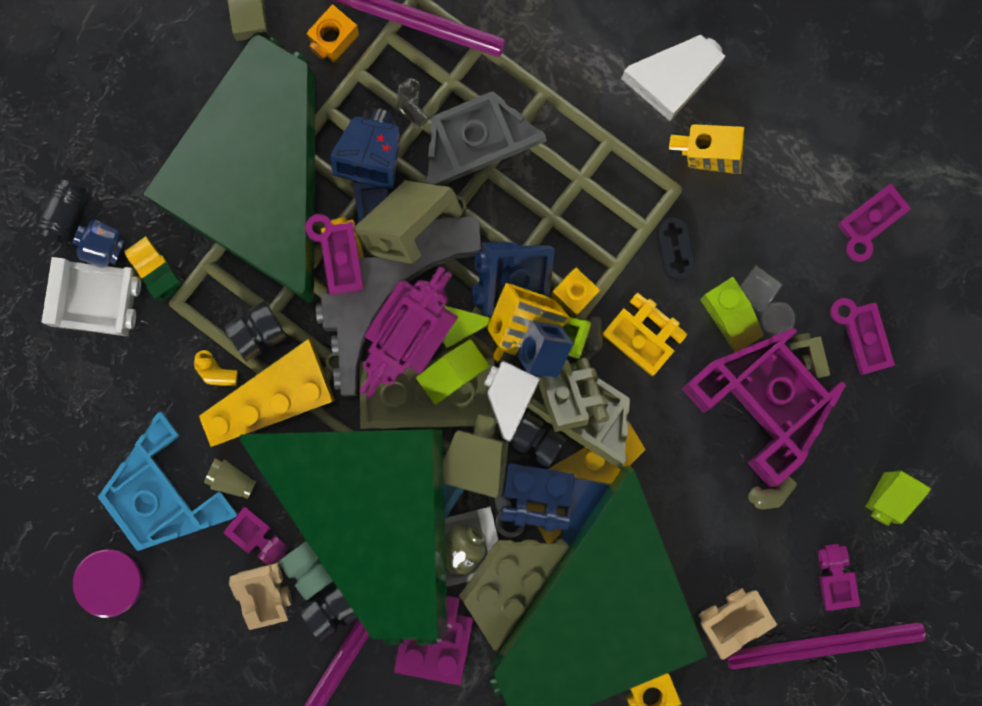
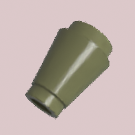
(229, 479)

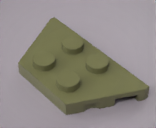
(603, 438)
(509, 583)

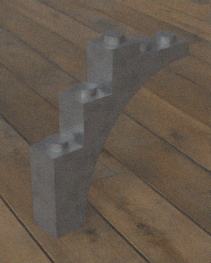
(355, 311)

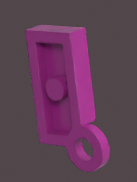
(871, 220)
(339, 255)
(865, 334)

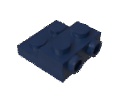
(512, 264)

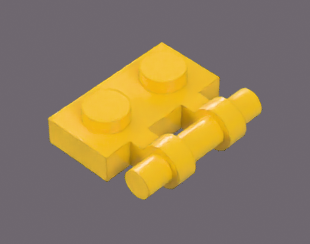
(638, 341)

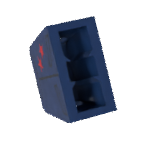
(368, 150)

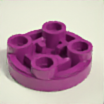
(107, 583)

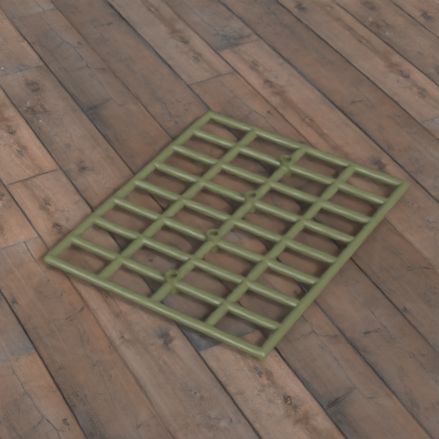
(550, 218)

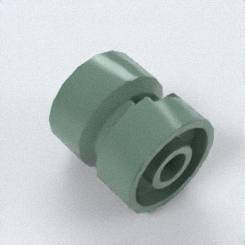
(307, 569)

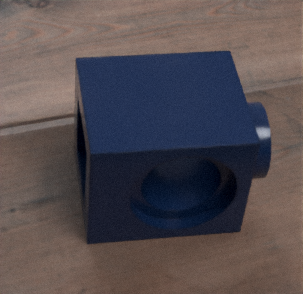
(544, 349)

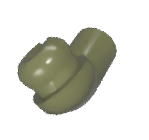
(772, 497)

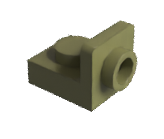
(814, 354)

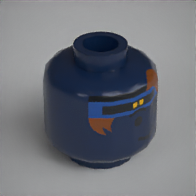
(98, 243)

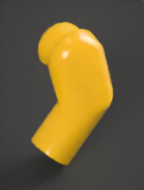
(211, 372)

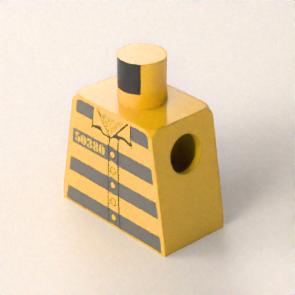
(724, 148)
(513, 317)

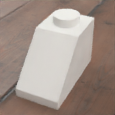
(509, 396)

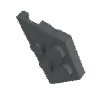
(476, 137)

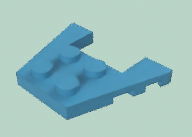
(146, 500)

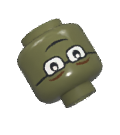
(464, 549)

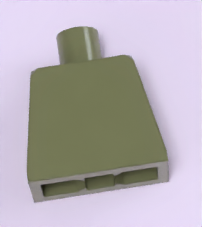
(477, 459)

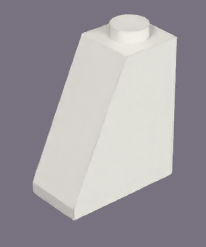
(674, 74)

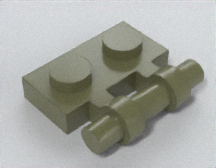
(564, 399)

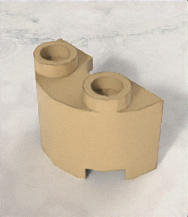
(261, 595)
(736, 622)

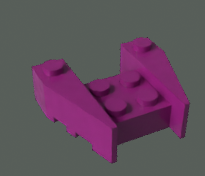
(777, 394)

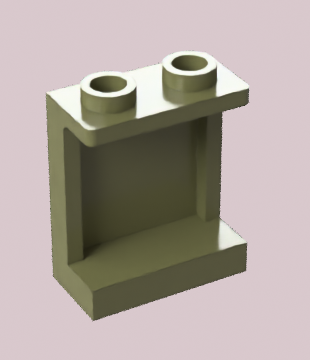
(402, 216)

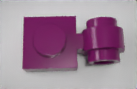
(250, 531)
(839, 588)

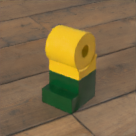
(153, 269)

